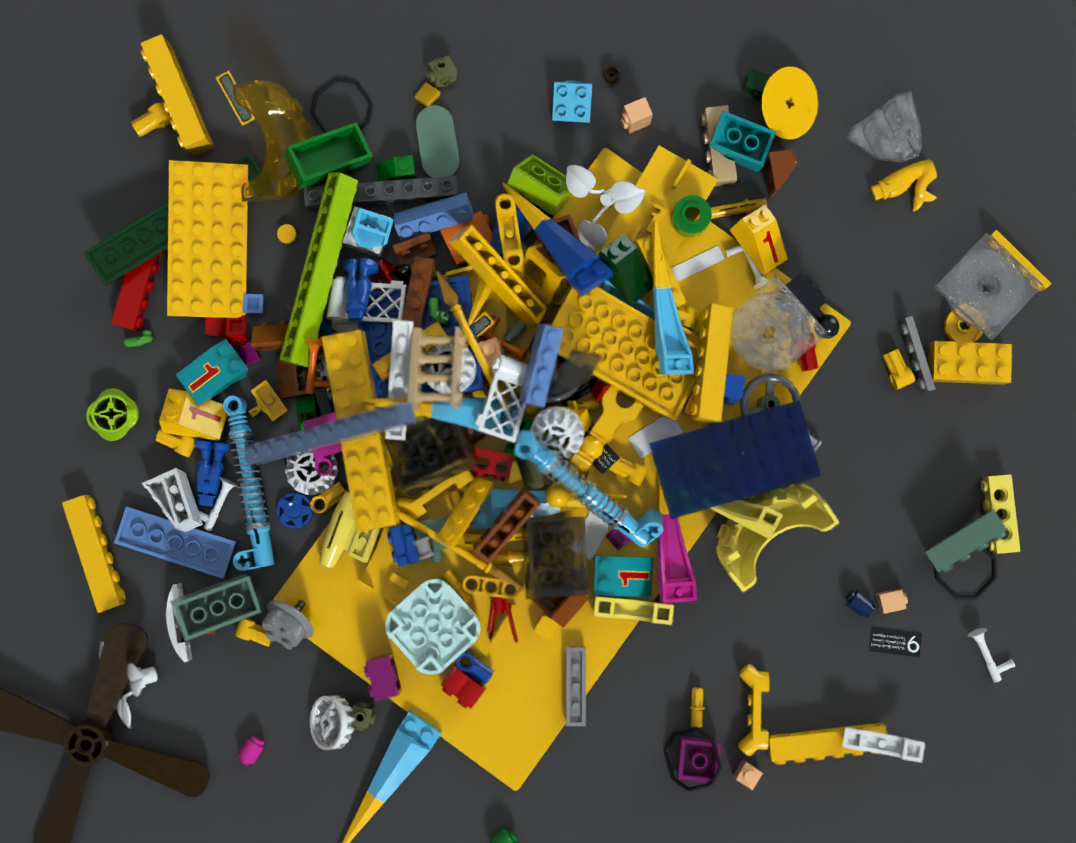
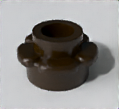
(611, 79)
(403, 272)

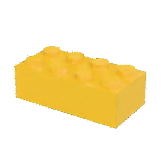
(970, 362)

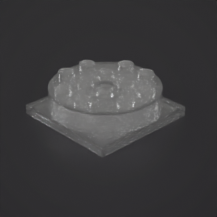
(1007, 282)
(789, 320)

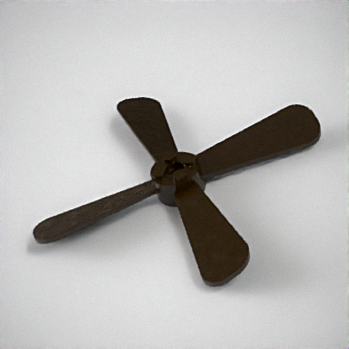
(121, 646)

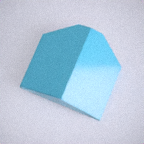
(371, 229)

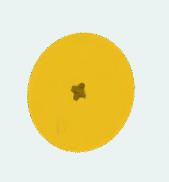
(788, 115)

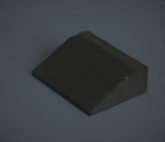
(431, 454)
(555, 557)

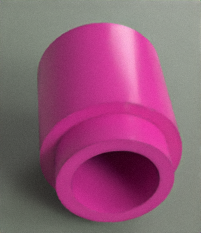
(251, 750)

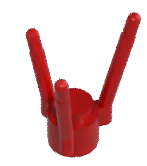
(384, 271)
(498, 606)

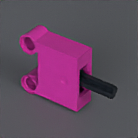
(327, 416)

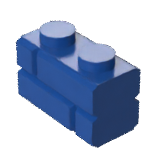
(733, 389)
(402, 540)

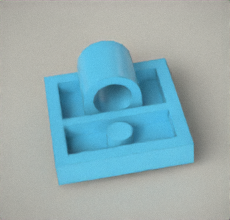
(572, 101)

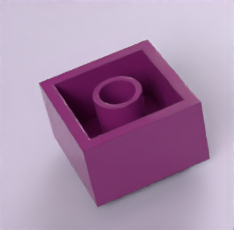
(383, 677)
(697, 759)

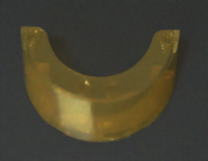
(282, 126)

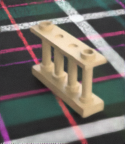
(419, 358)

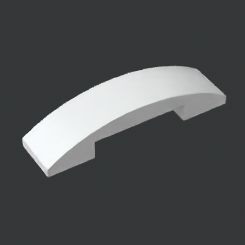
(182, 648)
(883, 744)

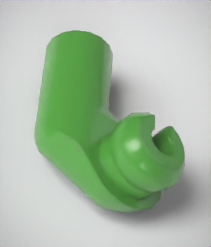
(436, 313)
(138, 341)

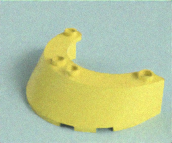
(740, 546)

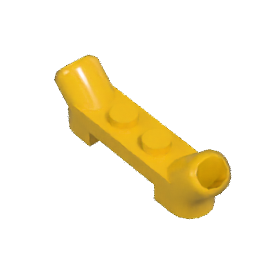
(509, 233)
(415, 507)
(758, 682)

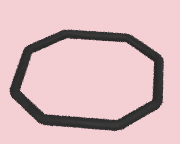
(330, 84)
(982, 590)
(715, 751)

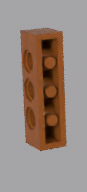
(506, 525)

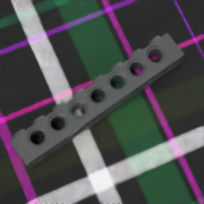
(391, 192)

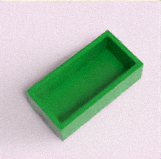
(328, 153)

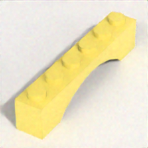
(753, 516)

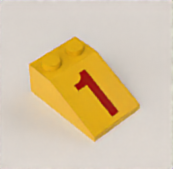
(761, 239)
(185, 418)

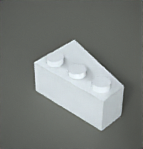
(176, 499)

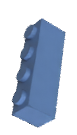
(433, 216)
(541, 365)

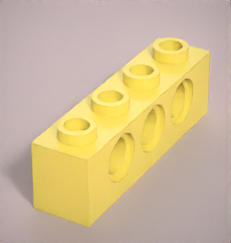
(1006, 504)

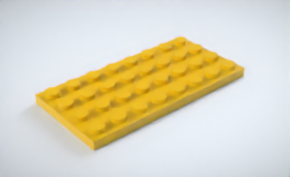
(206, 239)
(626, 347)

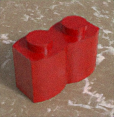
(463, 687)

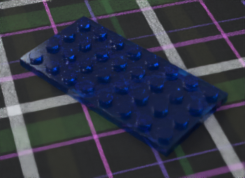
(734, 459)

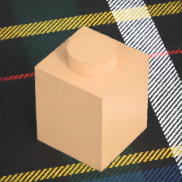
(891, 601)
(747, 774)

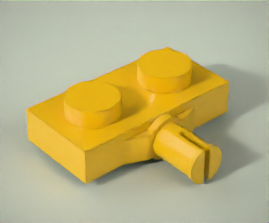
(268, 402)

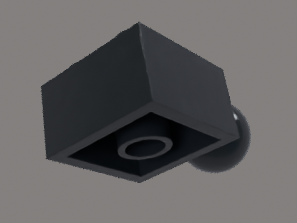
(812, 301)

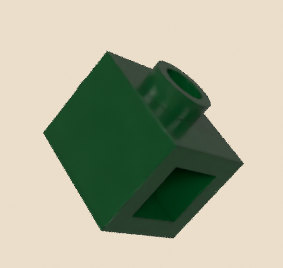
(756, 83)

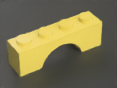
(633, 609)

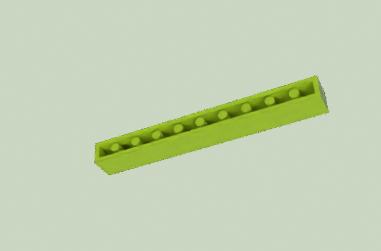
(319, 267)

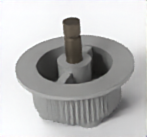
(287, 623)

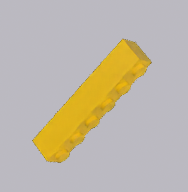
(498, 275)
(712, 364)
(94, 553)
(814, 744)

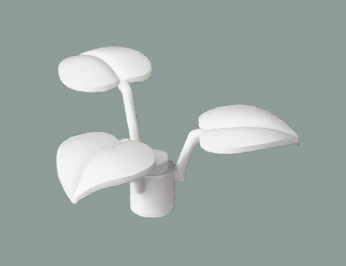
(623, 194)
(138, 680)

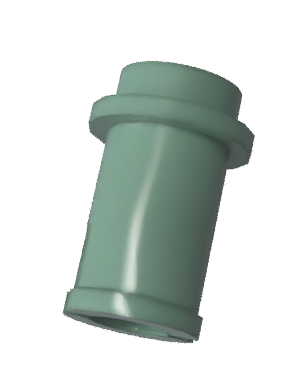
(515, 331)

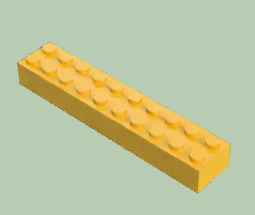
(366, 456)

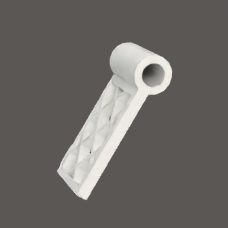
(337, 305)
(513, 373)

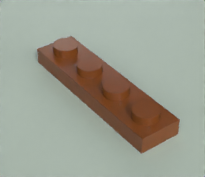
(418, 290)

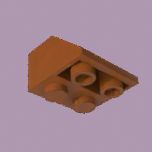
(292, 380)

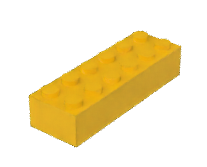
(177, 96)

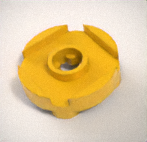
(956, 334)

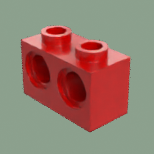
(493, 458)

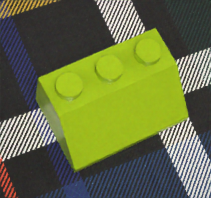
(540, 184)

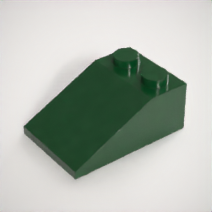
(629, 269)

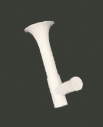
(760, 280)
(210, 519)
(994, 670)

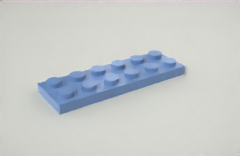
(161, 539)

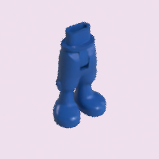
(358, 291)
(209, 474)

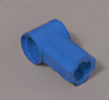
(476, 668)

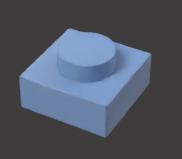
(253, 304)

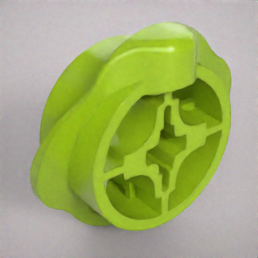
(93, 414)

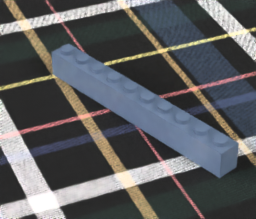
(330, 433)

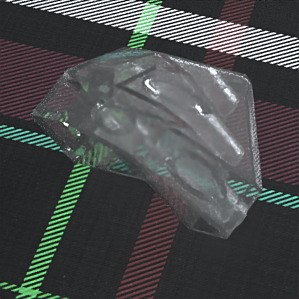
(890, 131)

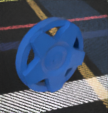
(294, 510)

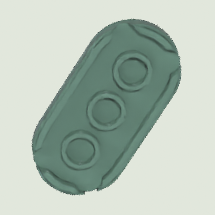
(437, 141)

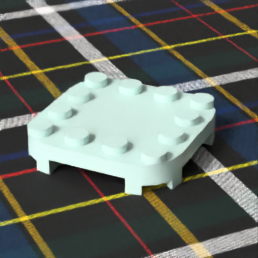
(433, 626)

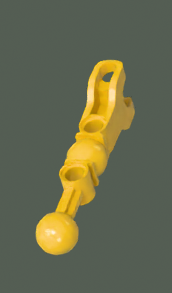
(593, 444)

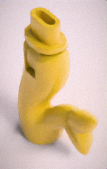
(901, 180)

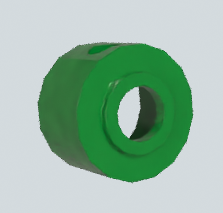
(682, 224)

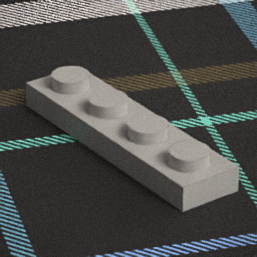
(919, 360)
(575, 686)

